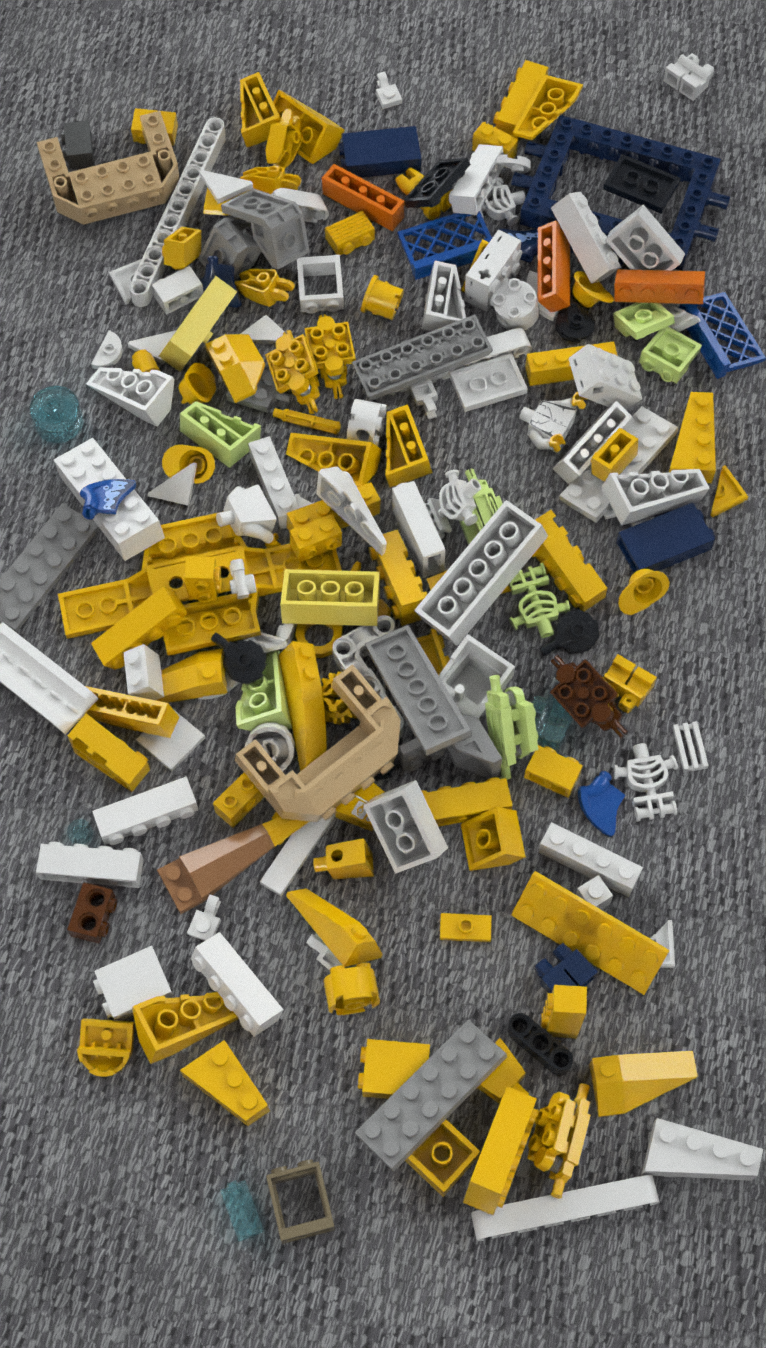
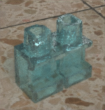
(553, 722)

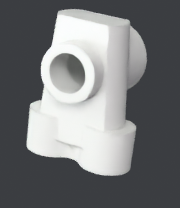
(241, 583)

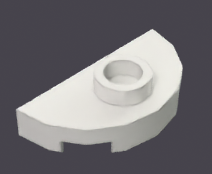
(519, 165)
(109, 351)

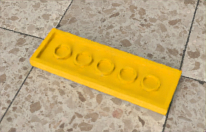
(591, 931)

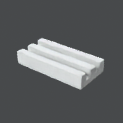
(686, 728)

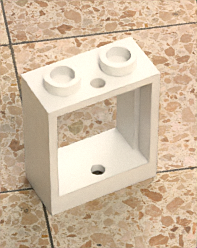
(315, 267)

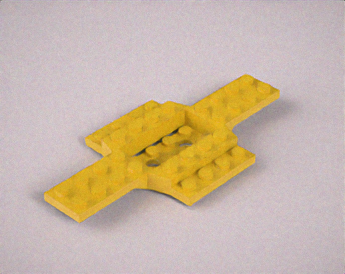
(235, 619)

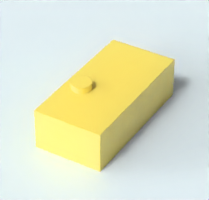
(198, 324)
(330, 597)

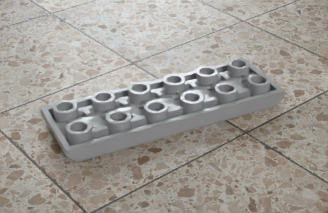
(422, 357)

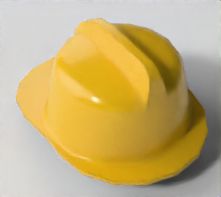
(589, 293)
(197, 384)
(181, 456)
(643, 590)

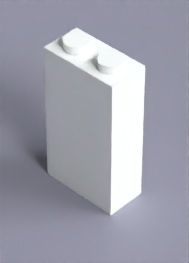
(418, 529)

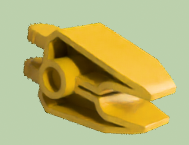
(284, 140)
(271, 178)
(264, 286)

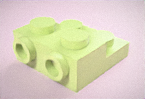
(642, 319)
(669, 354)

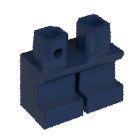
(571, 971)

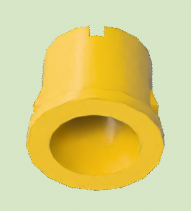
(382, 298)

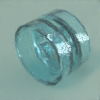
(56, 414)

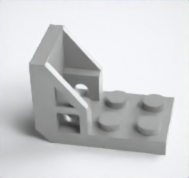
(275, 225)
(233, 244)
(471, 754)

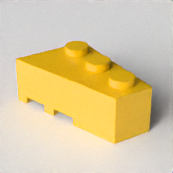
(257, 110)
(405, 451)
(108, 753)
(226, 1082)

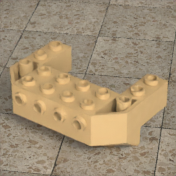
(116, 185)
(339, 770)

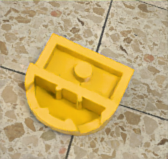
(105, 1045)

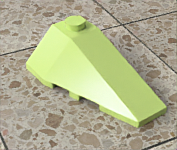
(264, 699)

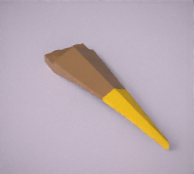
(213, 866)

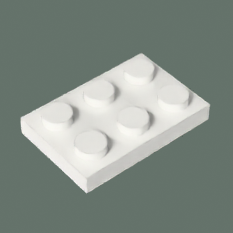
(488, 382)

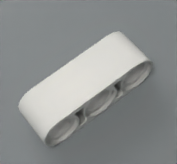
(310, 203)

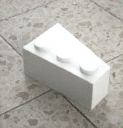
(443, 298)

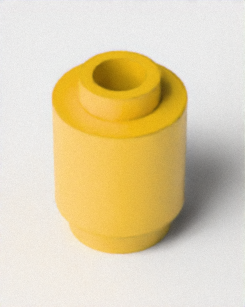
(144, 361)

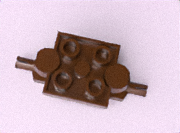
(587, 696)

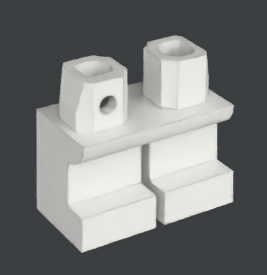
(688, 76)

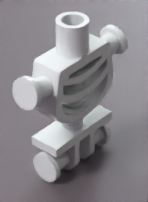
(503, 207)
(453, 497)
(640, 771)

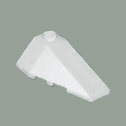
(343, 497)

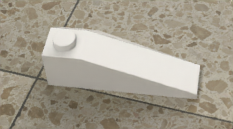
(141, 393)

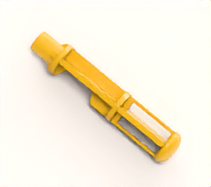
(308, 420)

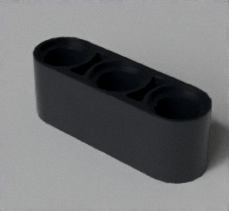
(535, 1032)

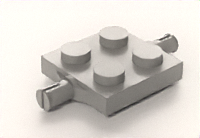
(265, 394)

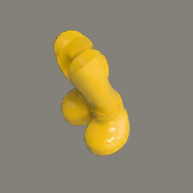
(408, 183)

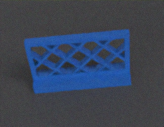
(453, 255)
(711, 349)

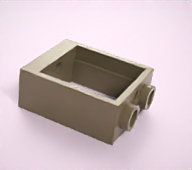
(306, 1229)

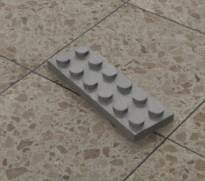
(43, 564)
(418, 690)
(430, 1095)

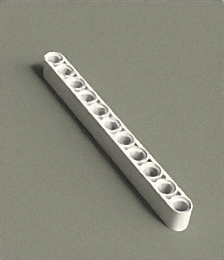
(177, 210)

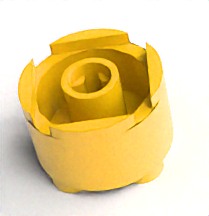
(351, 989)

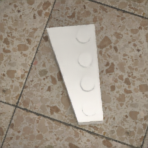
(647, 495)
(698, 1154)

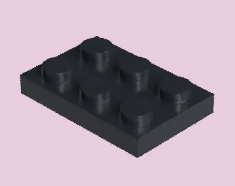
(436, 183)
(641, 183)

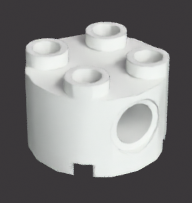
(516, 305)
(366, 421)
(276, 742)

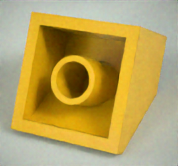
(493, 839)

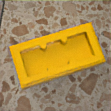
(465, 927)

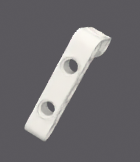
(354, 643)

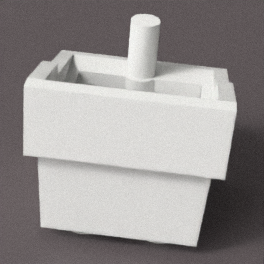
(468, 675)

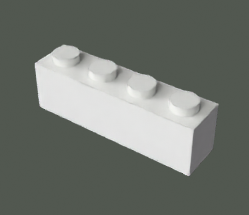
(478, 180)
(586, 237)
(581, 453)
(273, 479)
(145, 811)
(590, 859)
(90, 865)
(236, 984)

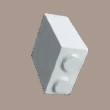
(131, 982)

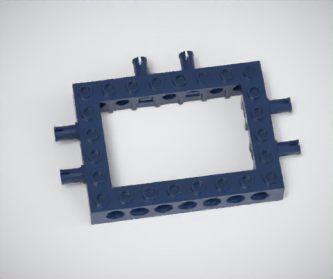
(610, 145)

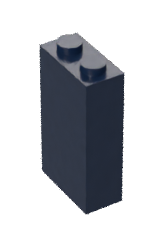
(380, 151)
(666, 539)

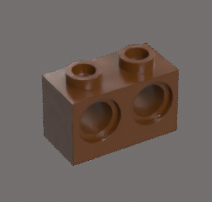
(85, 913)

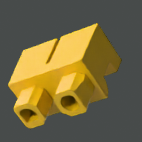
(636, 688)

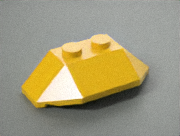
(237, 364)

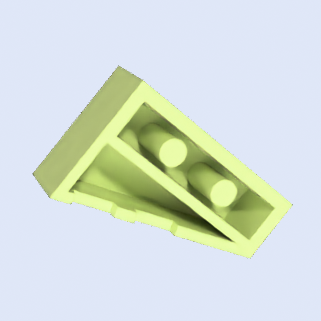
(219, 434)

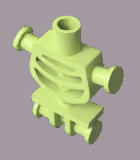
(544, 610)

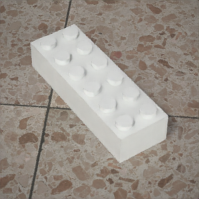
(134, 524)
(481, 572)

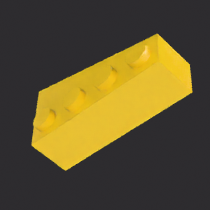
(697, 437)
(568, 566)

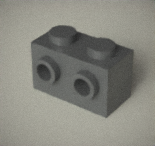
(79, 144)

